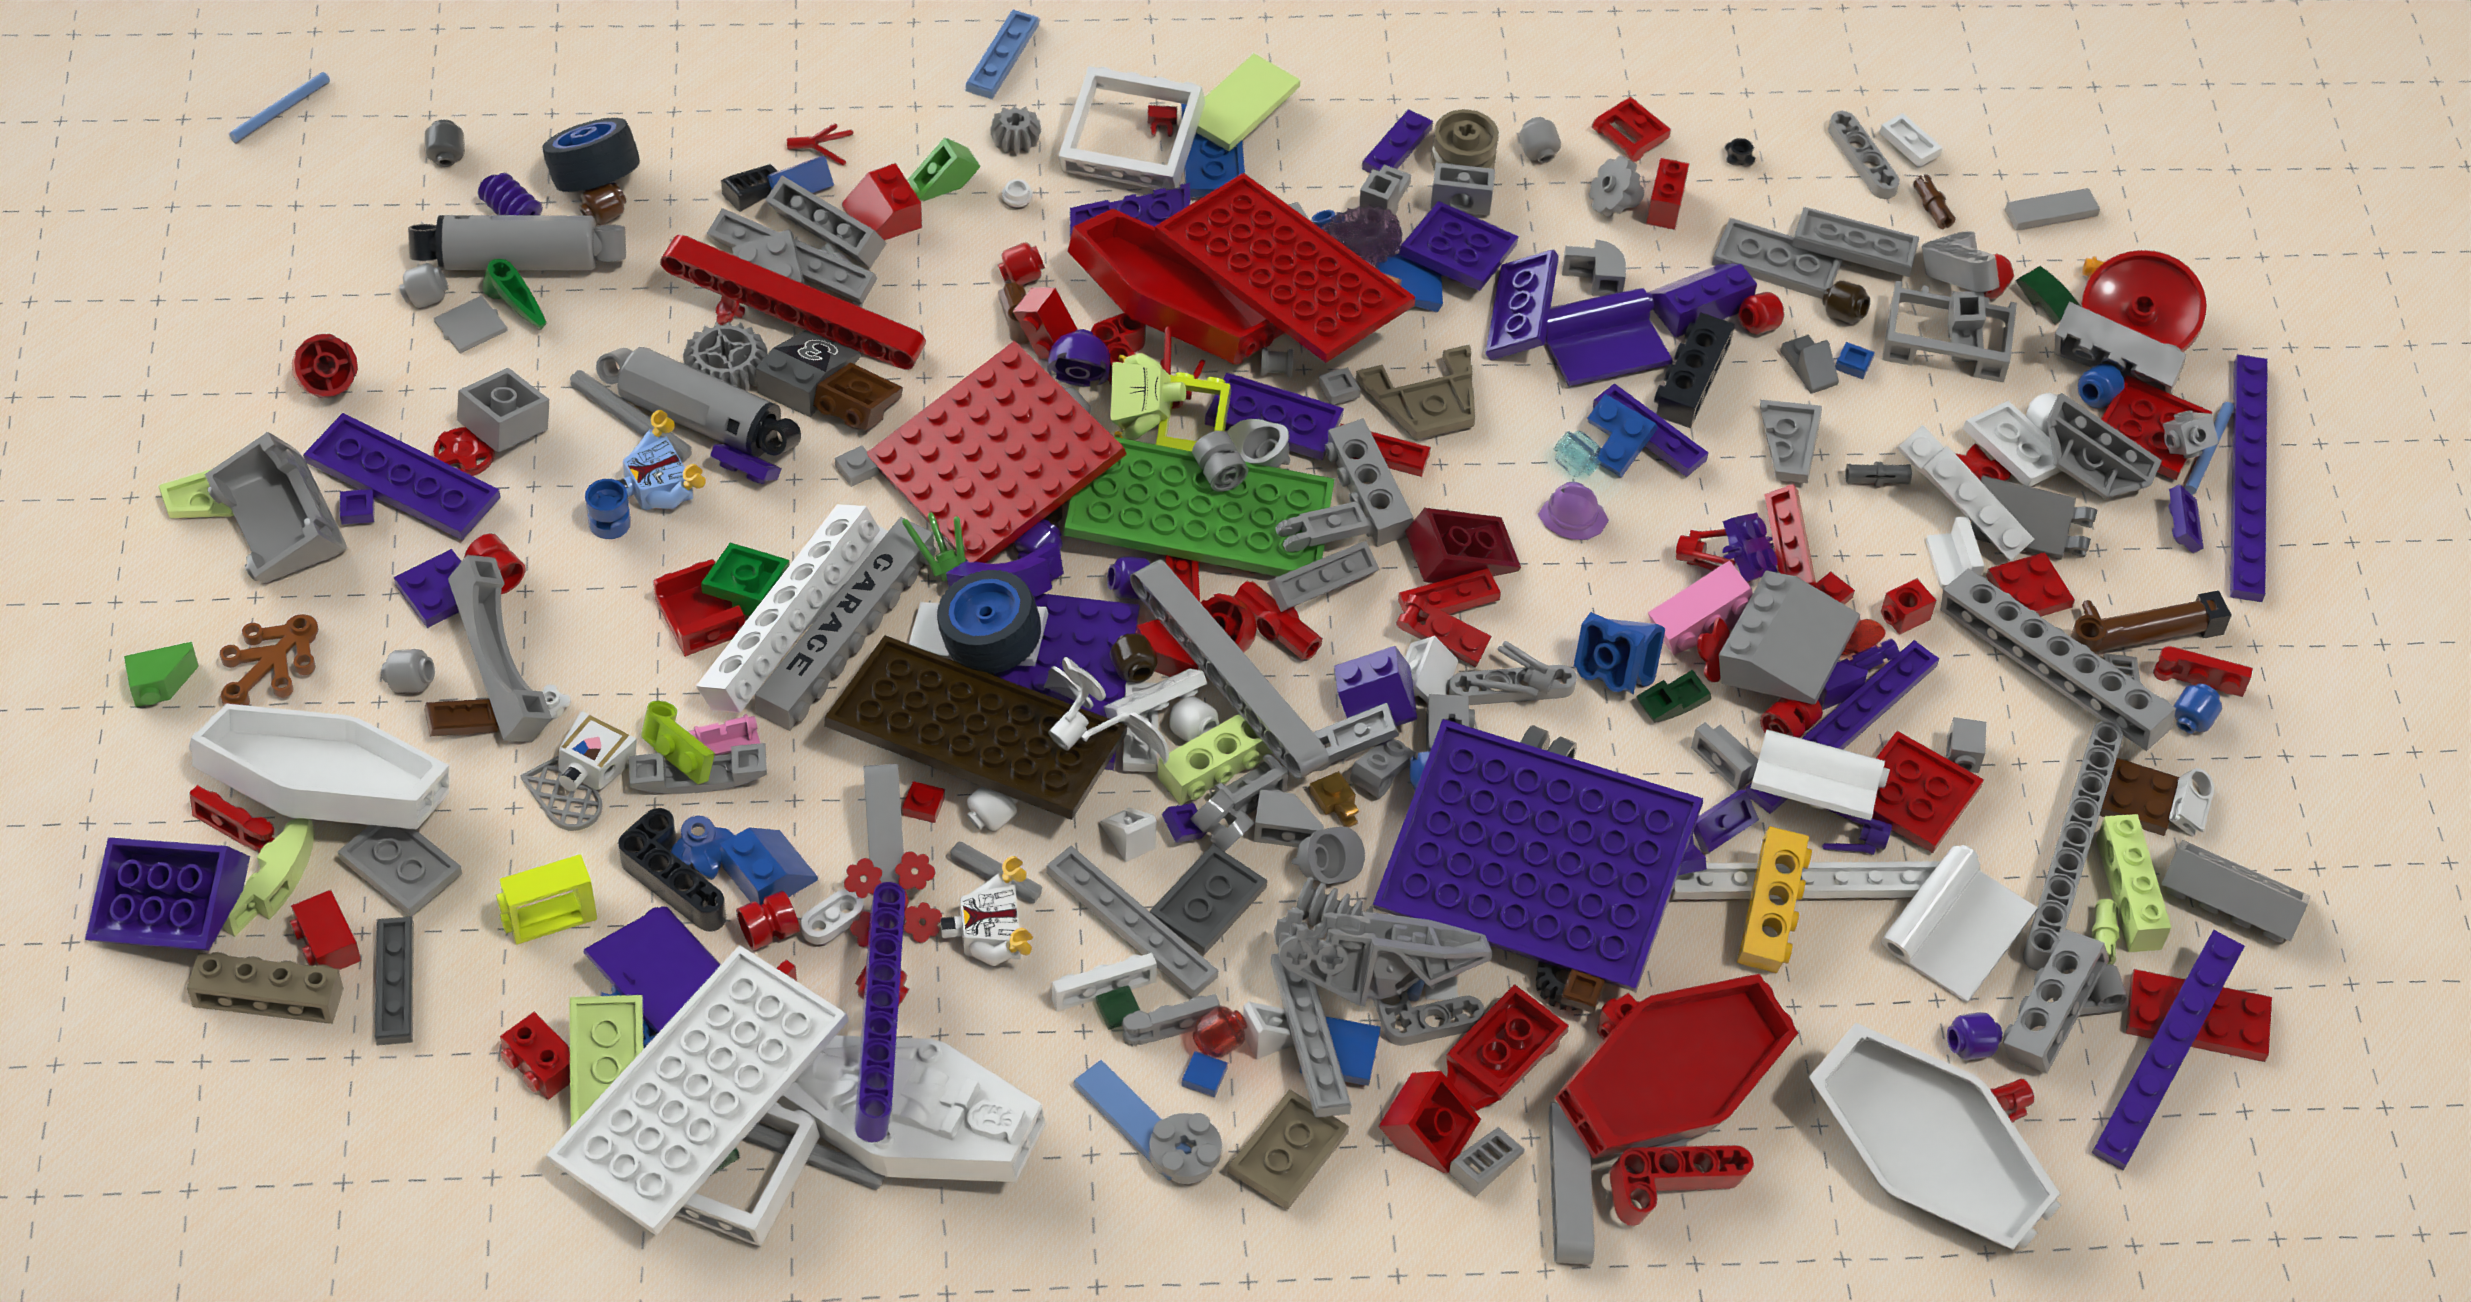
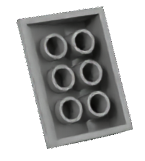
(1787, 639)

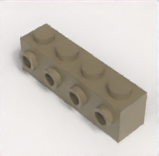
(265, 987)

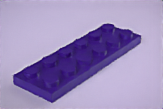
(402, 476)

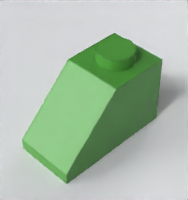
(943, 170)
(159, 672)

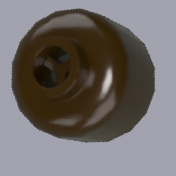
(1846, 302)
(1133, 658)

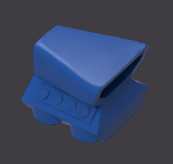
(1619, 652)

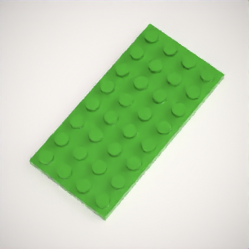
(1166, 506)

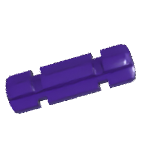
(1874, 656)

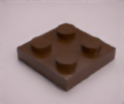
(2140, 792)

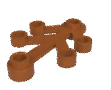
(270, 657)

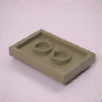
(1287, 1150)

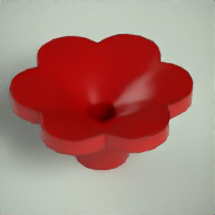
(727, 309)

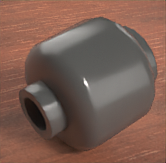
(444, 143)

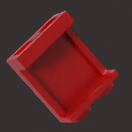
(693, 616)

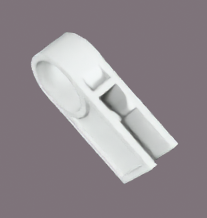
(2190, 807)

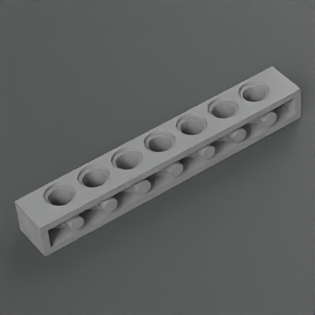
(2057, 659)

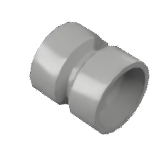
(1220, 461)
(1216, 809)

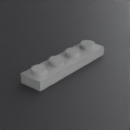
(1323, 576)

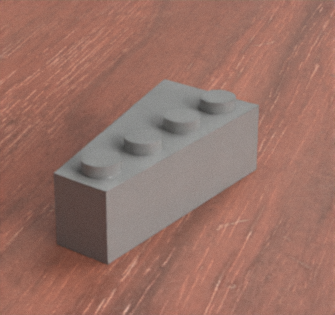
(2097, 340)

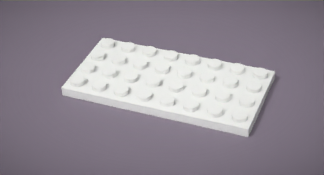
(697, 1089)

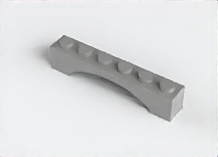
(516, 706)

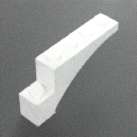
(1965, 491)

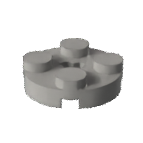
(1190, 1129)

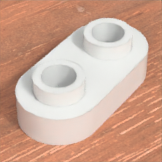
(830, 917)

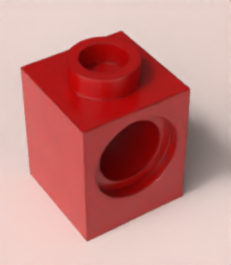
(1908, 606)

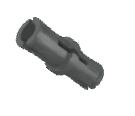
(1878, 474)

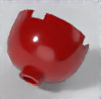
(324, 365)
(1234, 618)

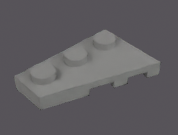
(1791, 437)

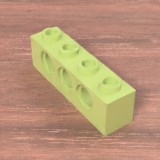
(1207, 753)
(2133, 883)

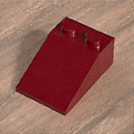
(1459, 544)

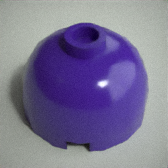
(1079, 359)

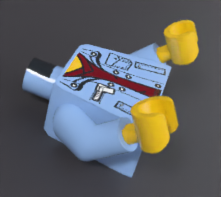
(656, 472)

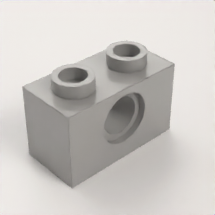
(1463, 187)

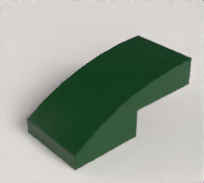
(2047, 290)
(1674, 699)

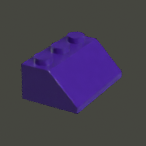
(1711, 291)

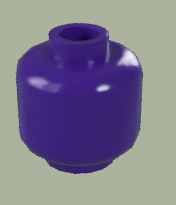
(1037, 537)
(1119, 576)
(1974, 1036)

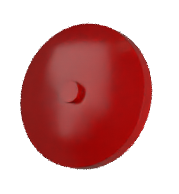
(2149, 295)

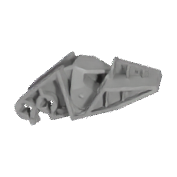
(1376, 952)

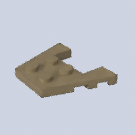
(1429, 405)

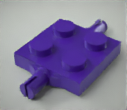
(1750, 546)

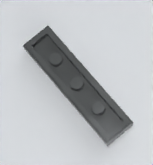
(394, 981)

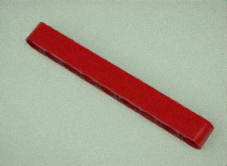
(793, 302)

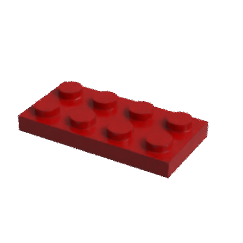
(2234, 1025)

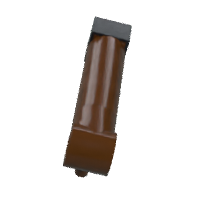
(2204, 616)

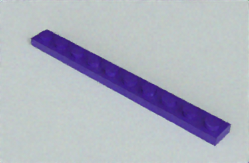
(2249, 479)

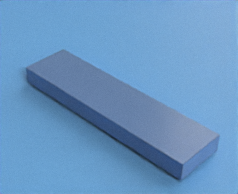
(1002, 54)
(1121, 1106)

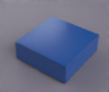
(1854, 360)
(1204, 1074)

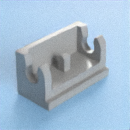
(1246, 790)

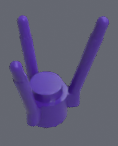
(1873, 833)

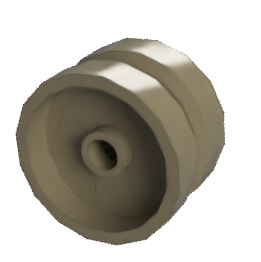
(1465, 139)

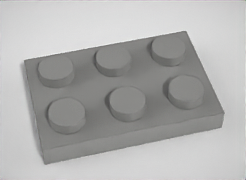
(400, 865)

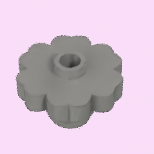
(1616, 187)

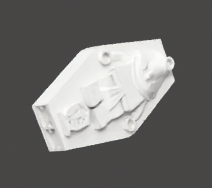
(320, 766)
(944, 1118)
(1935, 1137)

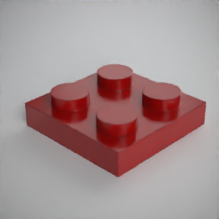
(2033, 584)

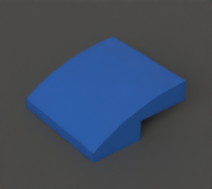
(1416, 279)
(1355, 1048)

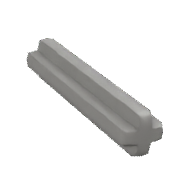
(989, 868)

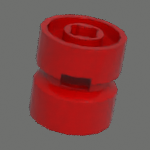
(509, 564)
(1791, 717)
(770, 919)

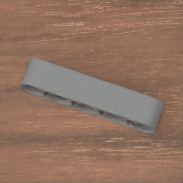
(1570, 1192)

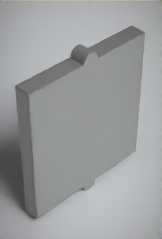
(470, 324)

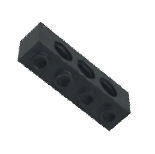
(1695, 369)

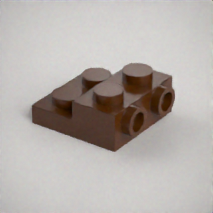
(856, 396)

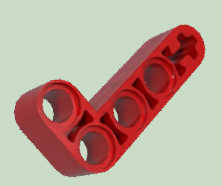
(1120, 336)
(1722, 1166)

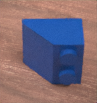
(764, 864)

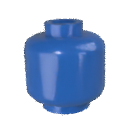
(2100, 385)
(2197, 708)

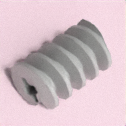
(1315, 903)

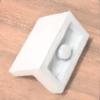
(1955, 552)
(1430, 666)

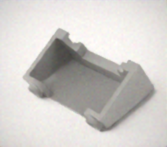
(276, 508)

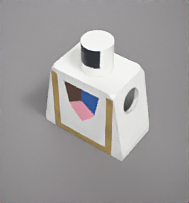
(594, 753)

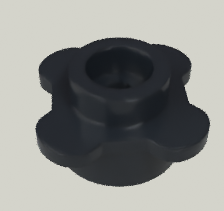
(1740, 152)

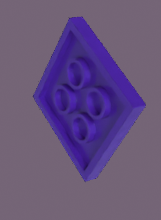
(1458, 245)

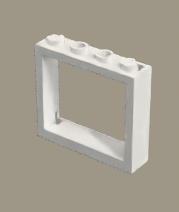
(1126, 169)
(755, 1226)

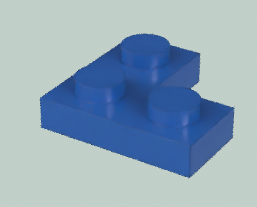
(1627, 432)

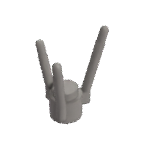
(1538, 674)

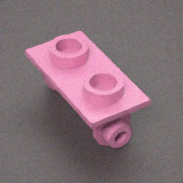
(732, 733)

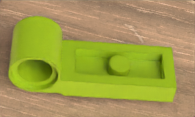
(675, 742)

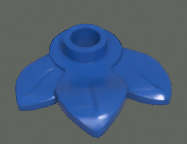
(701, 850)

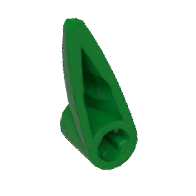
(505, 283)

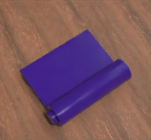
(1605, 337)
(654, 960)

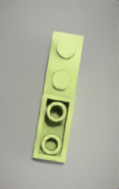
(281, 869)

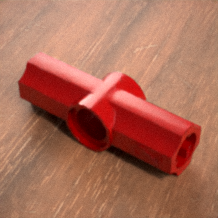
(1279, 625)

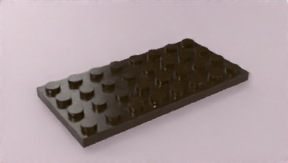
(972, 726)

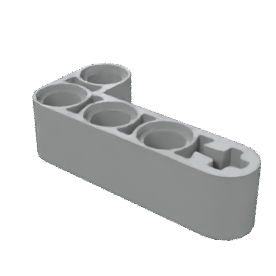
(1960, 263)
(884, 819)

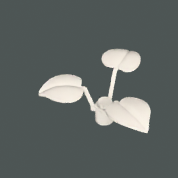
(1077, 685)

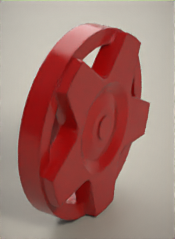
(464, 449)

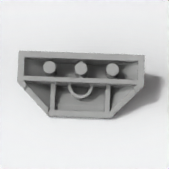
(2097, 452)

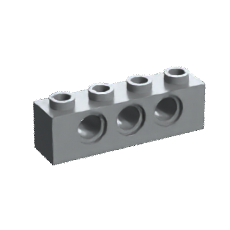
(826, 221)
(1357, 441)
(2041, 1047)

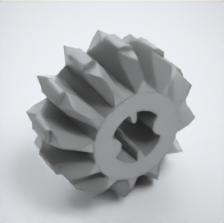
(1015, 129)

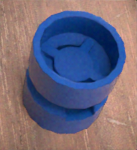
(608, 508)

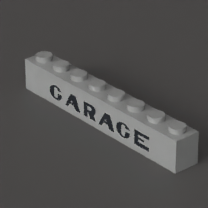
(843, 626)

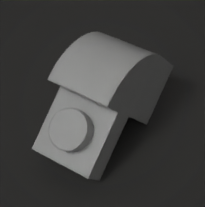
(1384, 188)
(1602, 263)
(1966, 320)

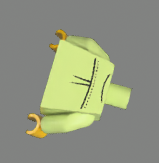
(1141, 395)

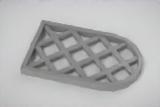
(549, 765)

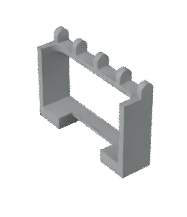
(1902, 347)

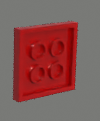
(2140, 416)
(1922, 792)

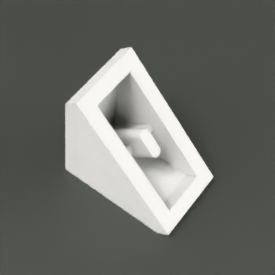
(1131, 832)
(1266, 1029)

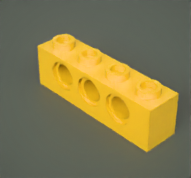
(1756, 947)

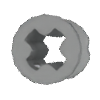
(1277, 362)

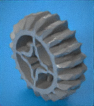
(727, 353)

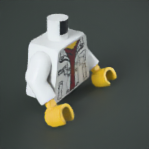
(991, 919)

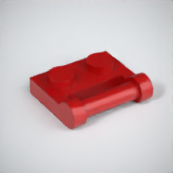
(1635, 121)

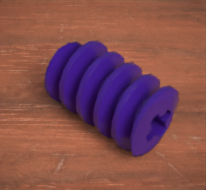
(507, 196)

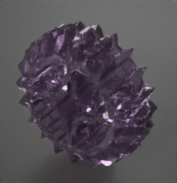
(1367, 232)

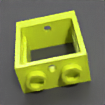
(1210, 386)
(552, 914)

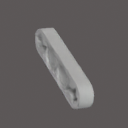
(1857, 156)
(1511, 676)

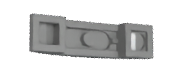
(658, 775)

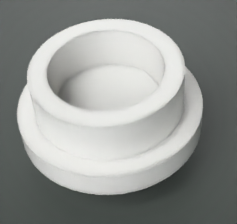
(1017, 193)

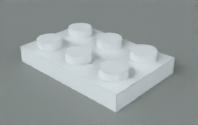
(2014, 443)

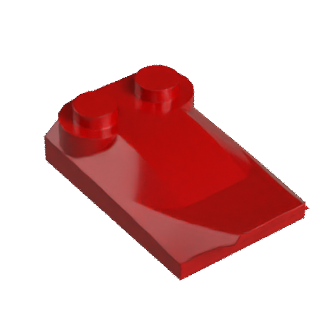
(1503, 1048)

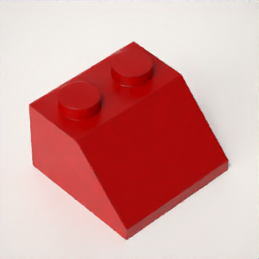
(885, 203)
(1430, 1120)

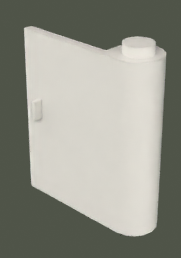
(1819, 775)
(1958, 924)

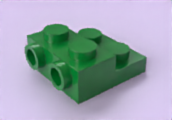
(744, 576)

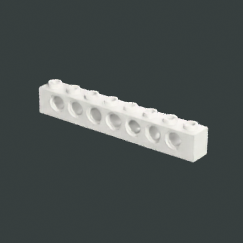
(788, 608)

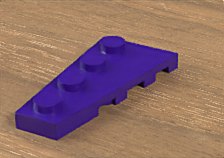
(1147, 208)

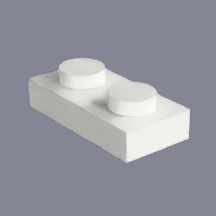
(1910, 140)

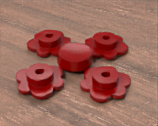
(907, 881)

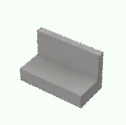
(1725, 754)

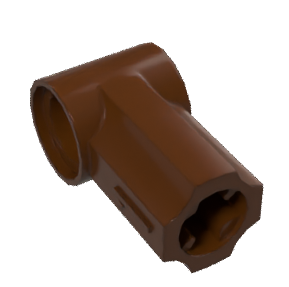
(1009, 299)

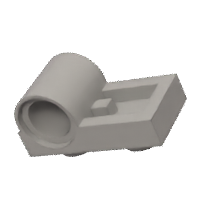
(1380, 765)
(2107, 994)

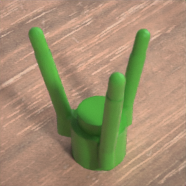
(947, 558)

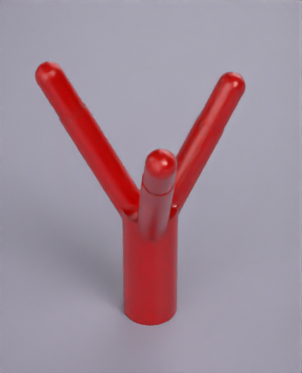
(822, 136)

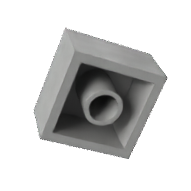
(503, 409)

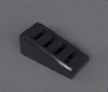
(738, 190)

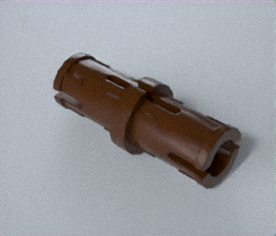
(1934, 201)

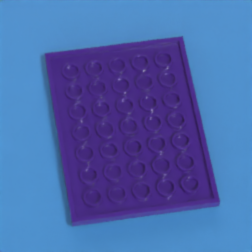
(1539, 853)

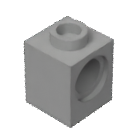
(1966, 743)

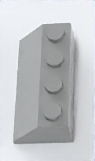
(2236, 891)

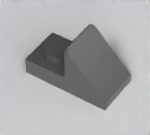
(1811, 362)

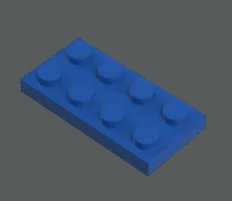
(1211, 165)

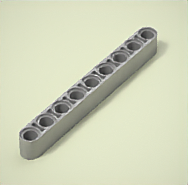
(1229, 669)
(2073, 843)

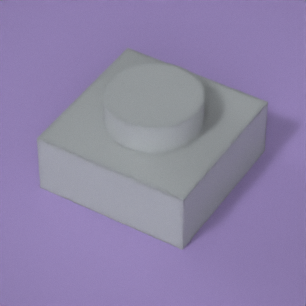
(1339, 386)
(856, 466)

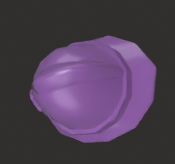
(1573, 512)

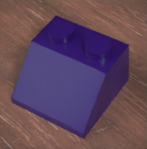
(1376, 681)

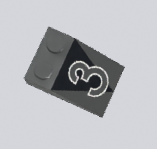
(796, 367)

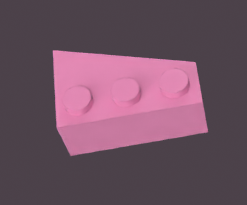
(1695, 609)

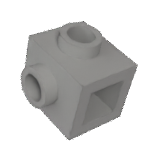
(2190, 433)

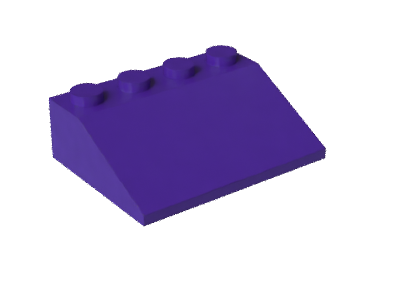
(165, 893)

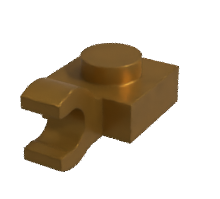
(1335, 795)

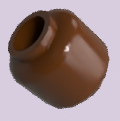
(603, 203)

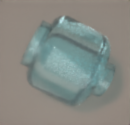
(1577, 453)

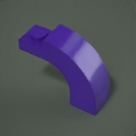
(1034, 569)

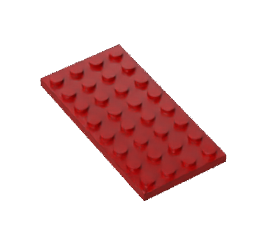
(1285, 267)

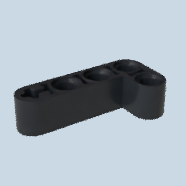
(702, 902)

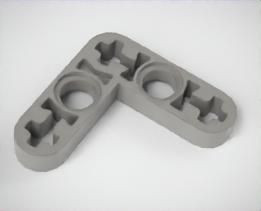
(1414, 1018)

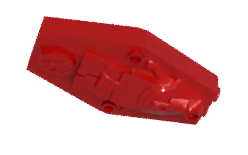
(1166, 289)
(1676, 1065)

